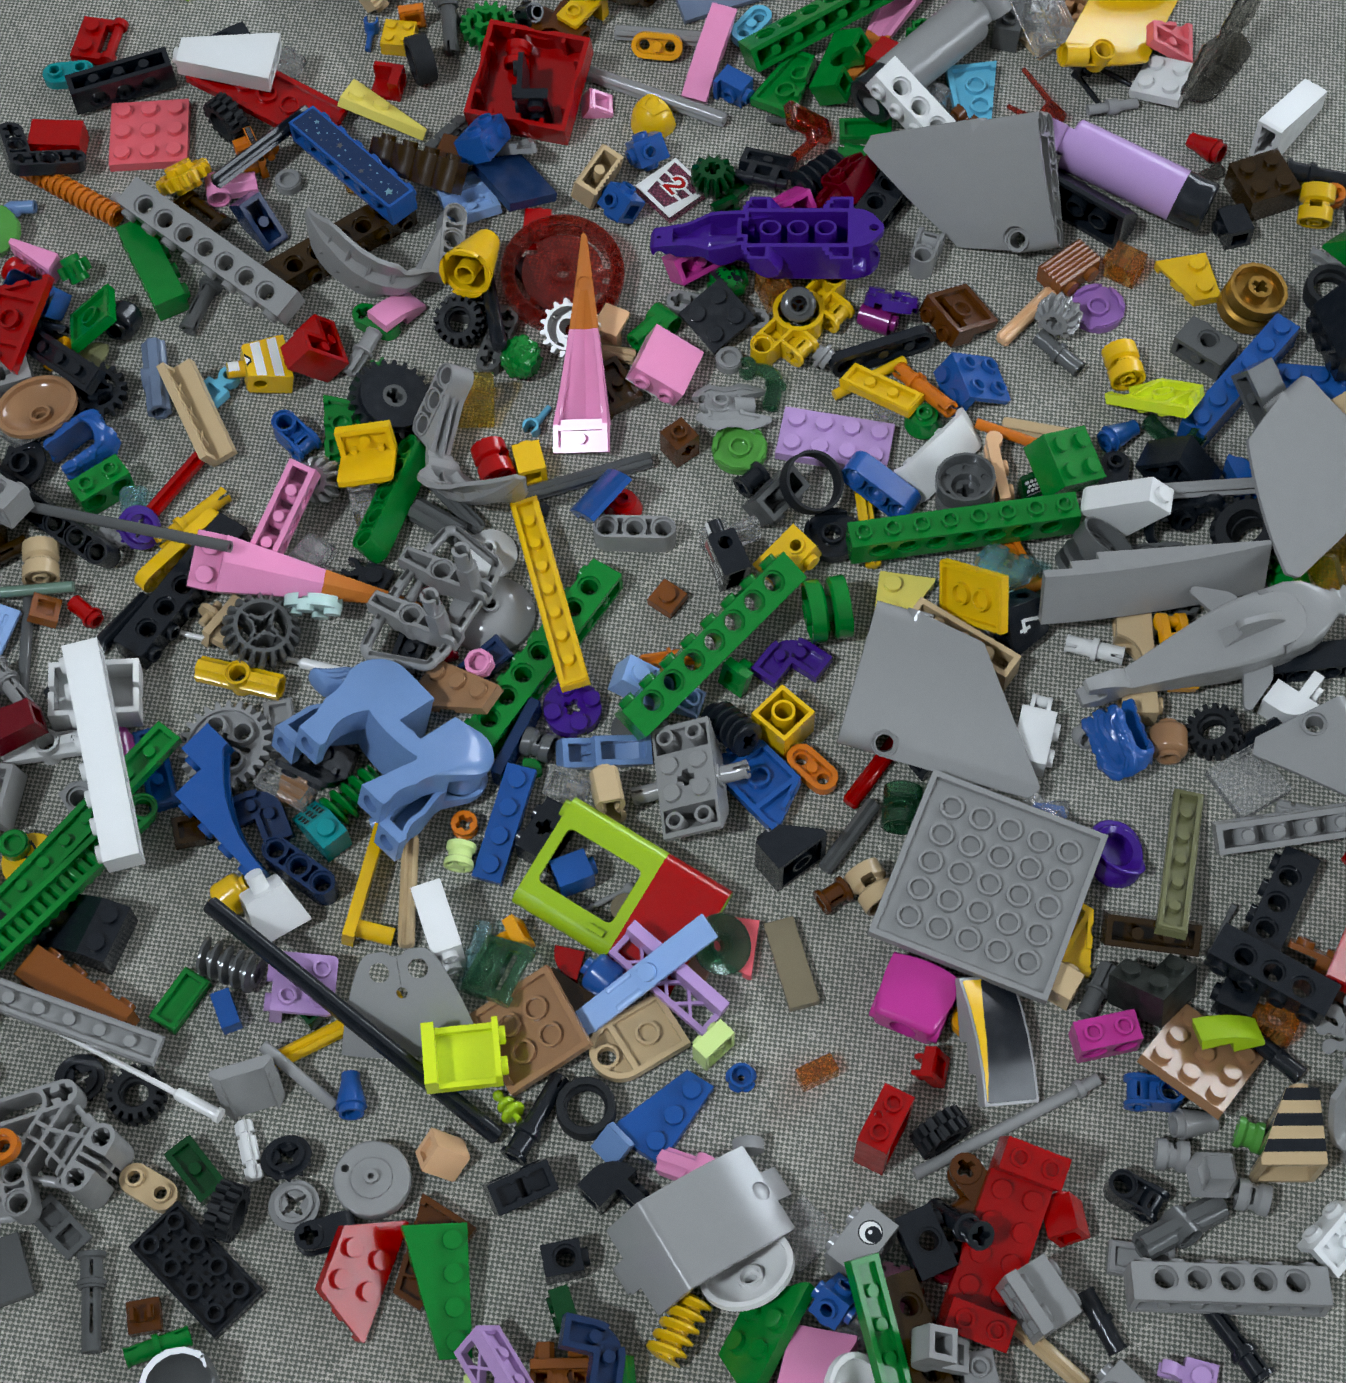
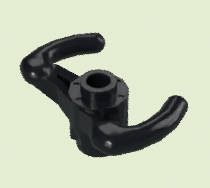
(1185, 514)

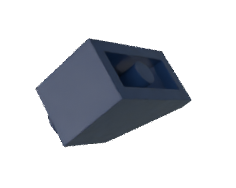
(258, 220)

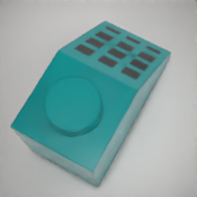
(323, 830)

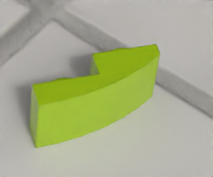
(1221, 1030)

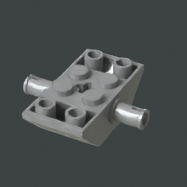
(689, 779)

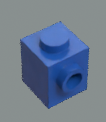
(573, 872)

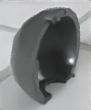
(180, 1366)

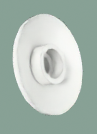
(502, 546)

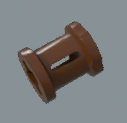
(833, 895)

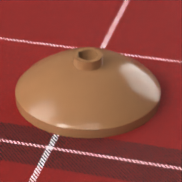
(37, 407)

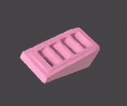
(41, 259)

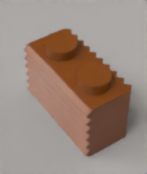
(1069, 268)

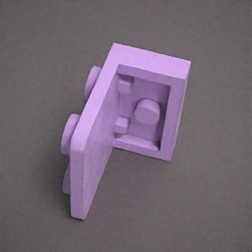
(289, 998)

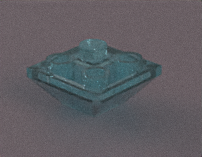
(999, 559)

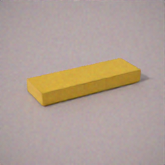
(881, 390)

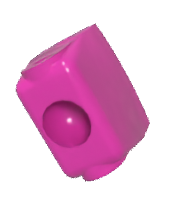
(914, 998)

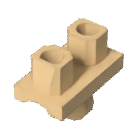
(212, 621)

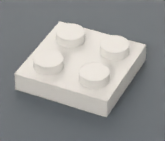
(1161, 81)

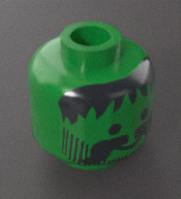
(733, 276)

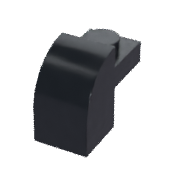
(608, 1183)

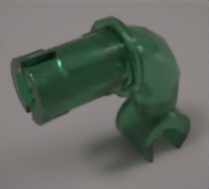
(774, 381)
(1158, 431)

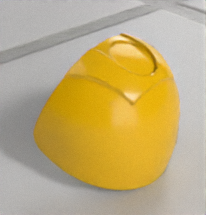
(652, 115)

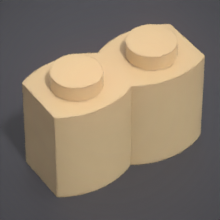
(608, 791)

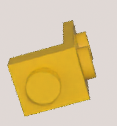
(578, 11)

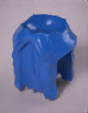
(74, 434)
(1119, 740)

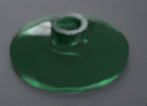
(734, 945)

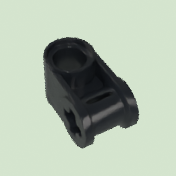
(1138, 1196)
(323, 1232)

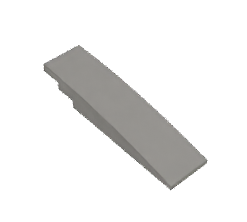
(1149, 580)

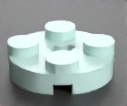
(317, 604)

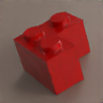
(315, 350)

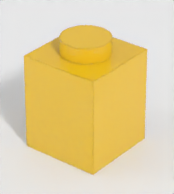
(529, 461)

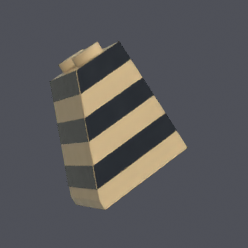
(1293, 1139)

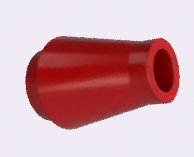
(1207, 147)

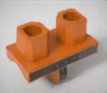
(260, 165)

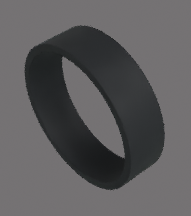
(835, 471)

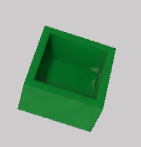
(1064, 461)

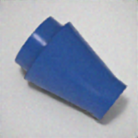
(1117, 435)
(351, 1098)

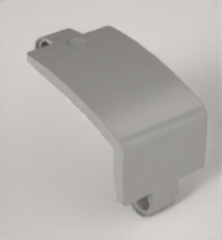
(699, 1227)

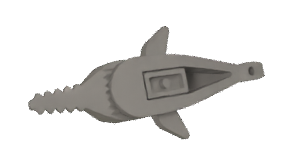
(1228, 643)

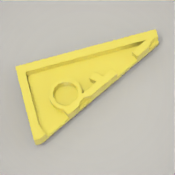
(368, 104)
(902, 589)

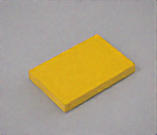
(974, 595)

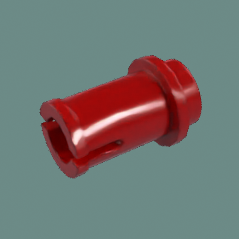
(90, 616)

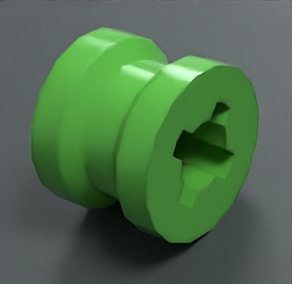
(1248, 1134)

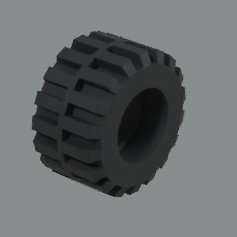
(1236, 520)

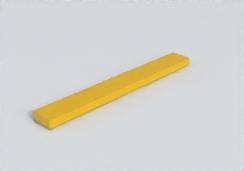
(550, 594)

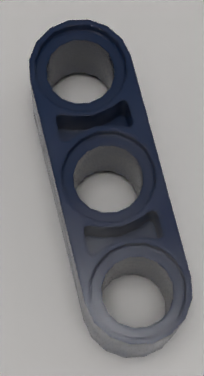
(292, 860)

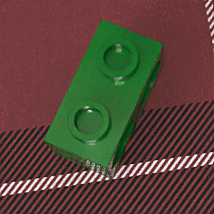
(100, 485)

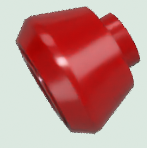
(625, 504)

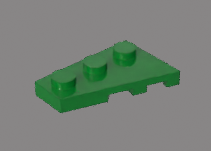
(785, 84)
(335, 415)

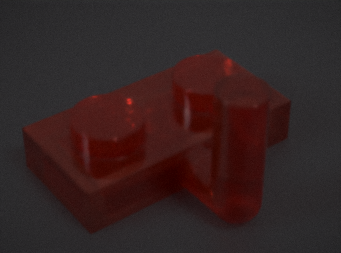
(808, 123)

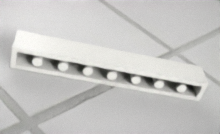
(102, 756)

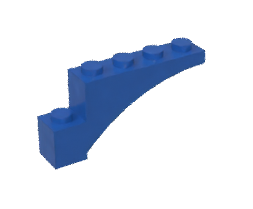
(210, 797)

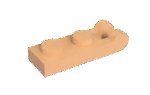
(992, 453)

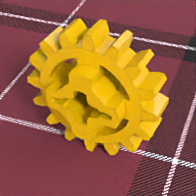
(183, 176)

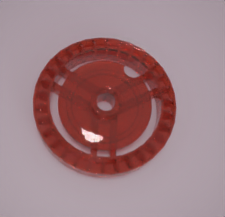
(556, 255)

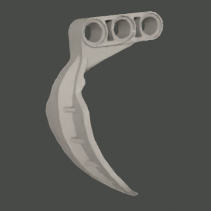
(376, 276)
(436, 428)

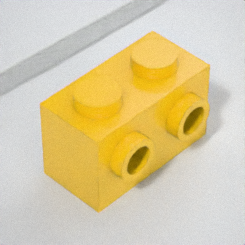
(797, 548)

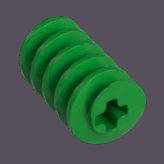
(346, 800)

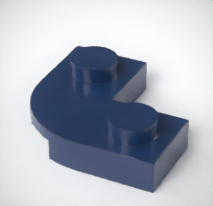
(264, 810)
(596, 1340)

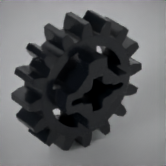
(106, 397)

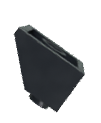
(788, 852)

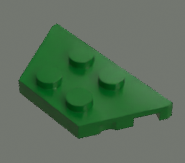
(763, 1335)

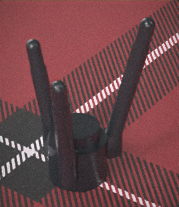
(1079, 72)

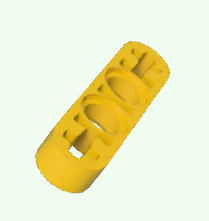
(163, 562)

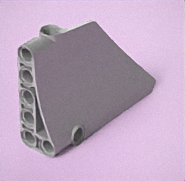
(936, 702)

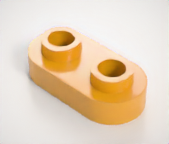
(657, 48)

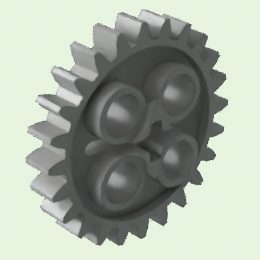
(235, 723)

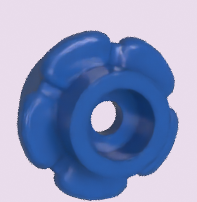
(744, 1070)

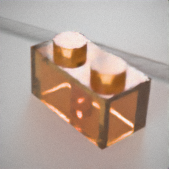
(816, 1072)

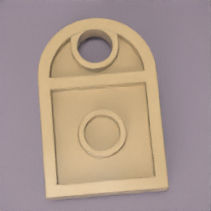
(639, 1039)

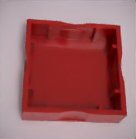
(556, 63)

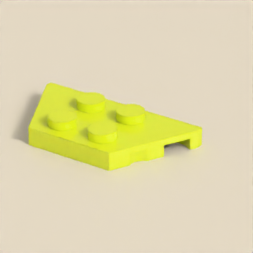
(1160, 396)

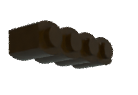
(420, 165)

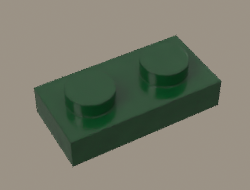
(194, 1168)

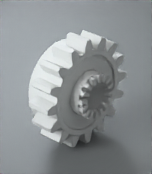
(555, 325)

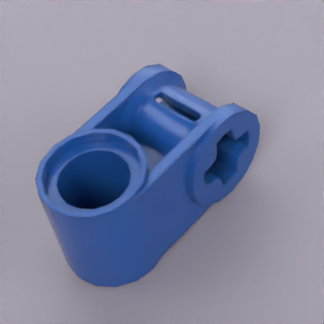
(297, 438)
(1149, 1094)

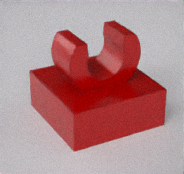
(933, 1066)

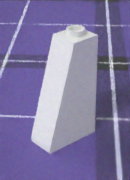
(231, 59)
(1288, 118)

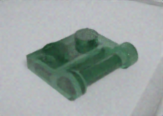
(490, 966)

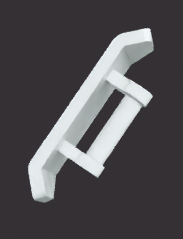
(953, 438)

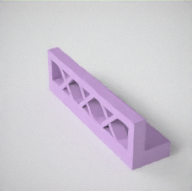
(682, 976)
(494, 1355)

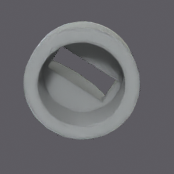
(1077, 734)

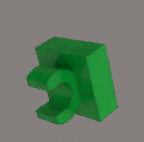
(736, 676)

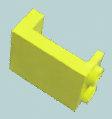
(463, 1056)

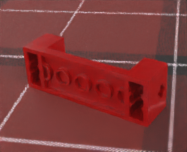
(1014, 1204)

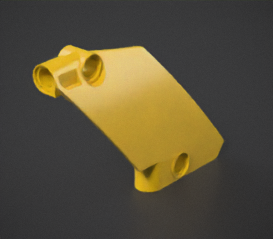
(1112, 33)

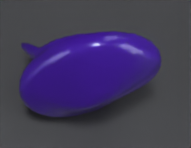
(1121, 857)

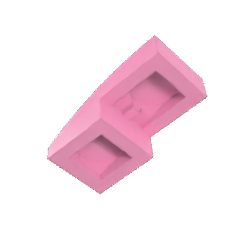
(395, 310)

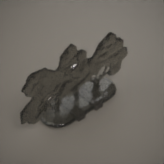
(1221, 56)

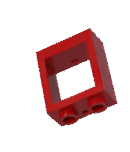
(884, 1129)

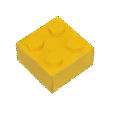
(393, 36)

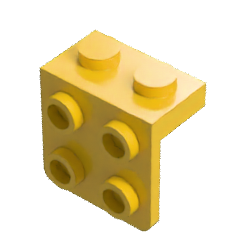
(366, 453)

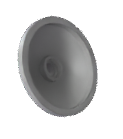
(510, 618)

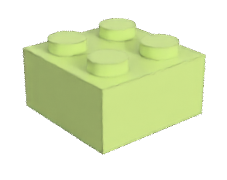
(713, 1044)

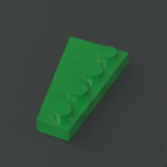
(443, 1281)

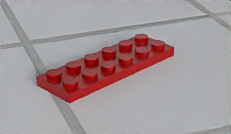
(274, 106)

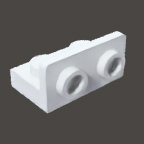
(1328, 1238)

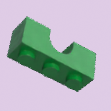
(832, 81)

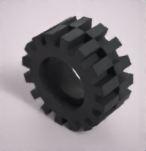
(225, 117)
(445, 314)
(1220, 745)
(140, 1113)
(940, 1132)
(226, 1210)

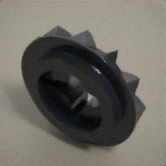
(86, 1066)
(292, 1147)

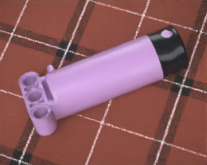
(1134, 174)

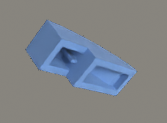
(603, 749)

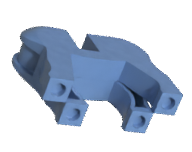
(388, 716)

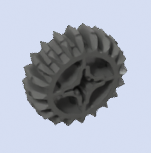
(244, 615)

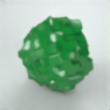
(521, 357)

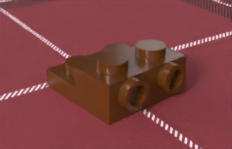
(956, 315)

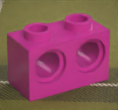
(1105, 1036)

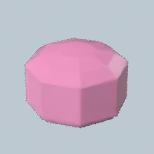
(479, 662)

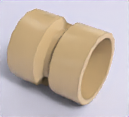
(40, 560)
(868, 882)

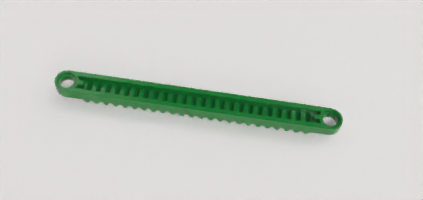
(59, 890)

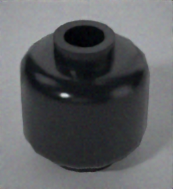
(128, 321)

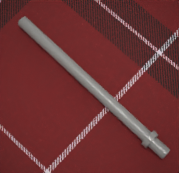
(1077, 1089)

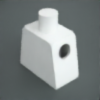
(271, 905)

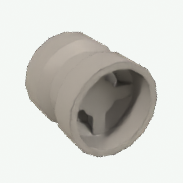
(1171, 1155)
(1257, 1200)

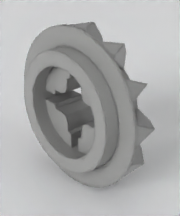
(298, 1191)

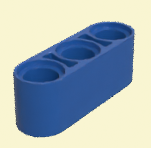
(880, 485)

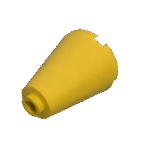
(471, 264)

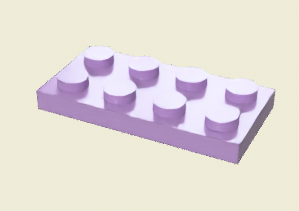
(832, 434)

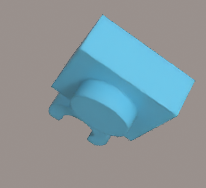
(219, 388)

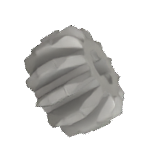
(1058, 315)
(327, 485)

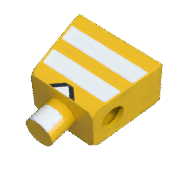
(262, 367)

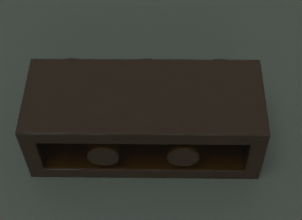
(1137, 932)

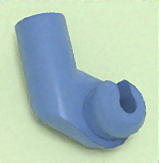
(22, 207)

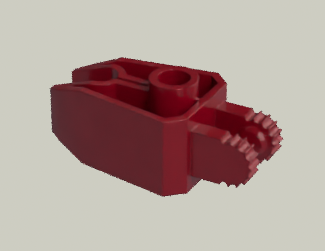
(847, 179)

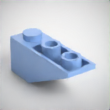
(633, 669)

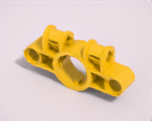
(798, 342)

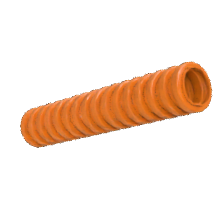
(80, 197)

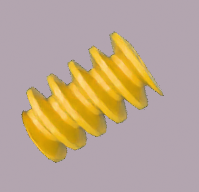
(677, 1328)

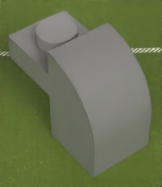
(939, 1349)

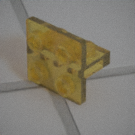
(479, 405)

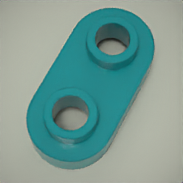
(54, 73)

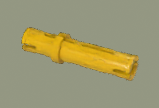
(210, 502)

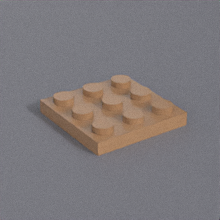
(538, 1028)
(1203, 1076)

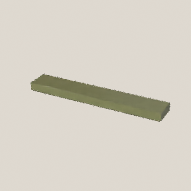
(1179, 864)

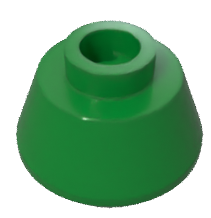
(923, 422)

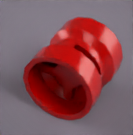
(513, 47)

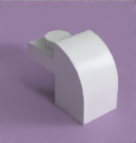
(1287, 703)

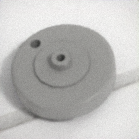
(372, 1180)

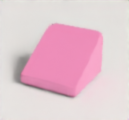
(596, 104)

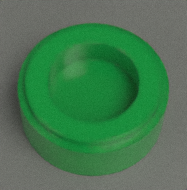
(14, 845)

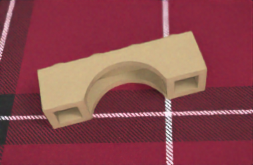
(1137, 635)

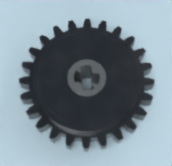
(387, 394)

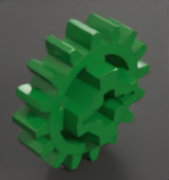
(480, 19)

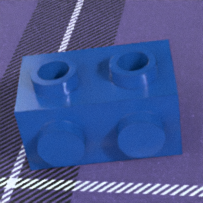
(483, 139)

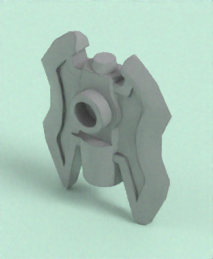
(730, 406)

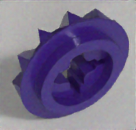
(134, 514)

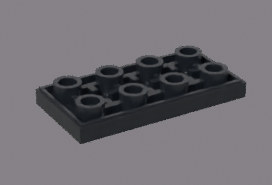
(197, 1270)

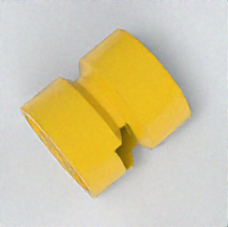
(1316, 203)
(1123, 364)

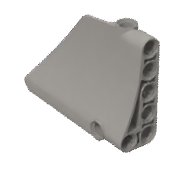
(1300, 474)

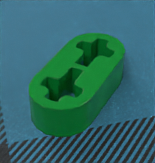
(362, 324)

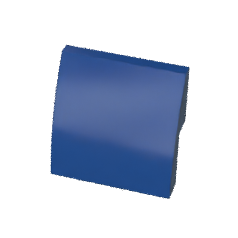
(600, 495)

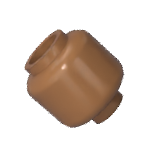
(1169, 740)

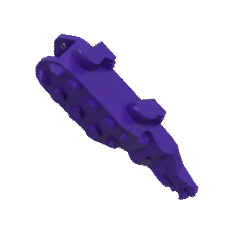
(781, 241)

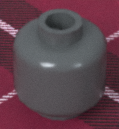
(807, 300)

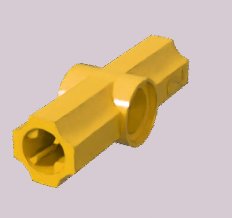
(224, 673)

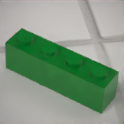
(154, 270)

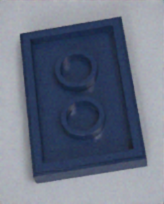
(515, 182)

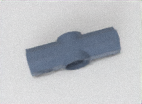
(157, 397)

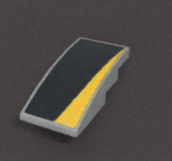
(996, 1043)

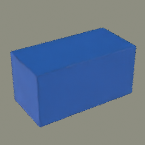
(226, 1011)

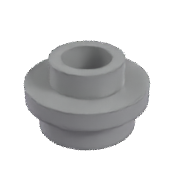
(822, 356)

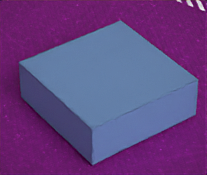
(612, 1143)

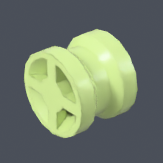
(460, 855)

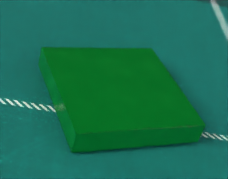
(92, 318)

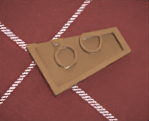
(459, 690)

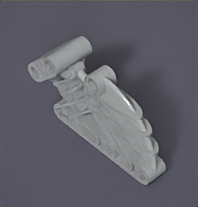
(77, 1156)

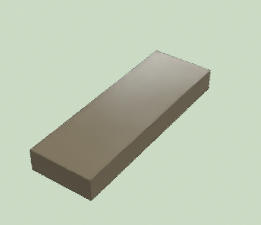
(791, 964)

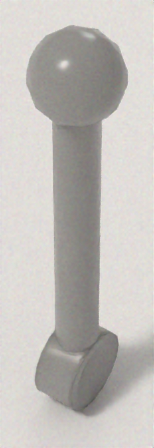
(626, 889)

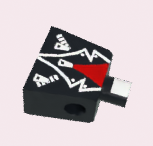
(726, 555)

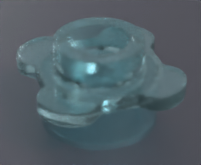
(128, 493)

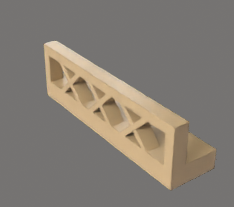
(197, 412)

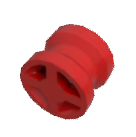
(17, 263)

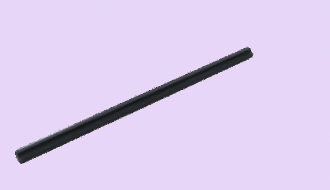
(348, 1016)

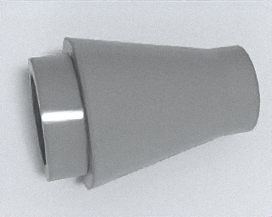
(1190, 1123)

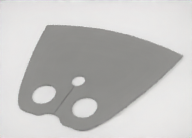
(428, 1000)

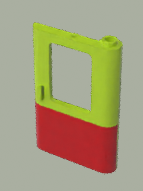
(661, 901)

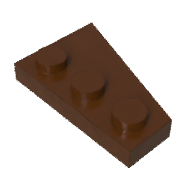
(429, 1213)

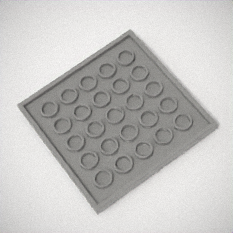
(988, 886)

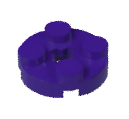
(899, 302)
(579, 722)

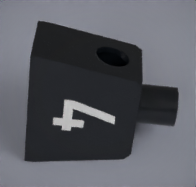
(1023, 621)

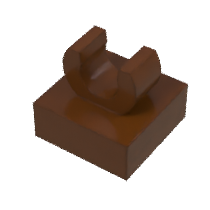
(144, 1317)

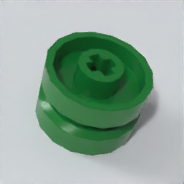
(827, 609)

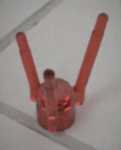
(1050, 106)

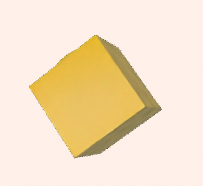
(784, 720)

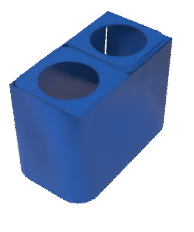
(59, 302)

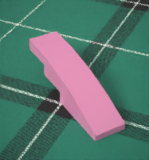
(709, 53)

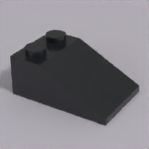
(92, 932)

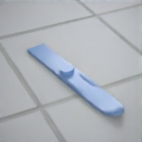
(646, 974)

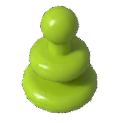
(510, 1109)

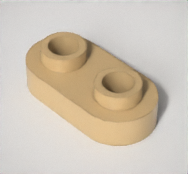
(148, 1187)

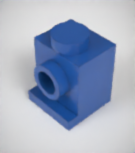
(733, 86)

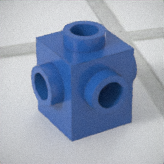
(646, 150)
(621, 202)
(833, 1302)

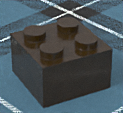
(1262, 184)

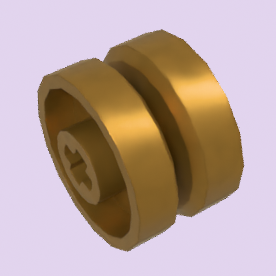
(1252, 297)

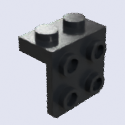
(530, 102)
(335, 768)

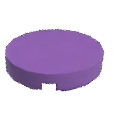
(1101, 308)

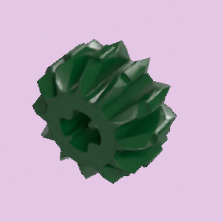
(712, 176)

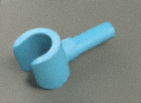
(536, 422)

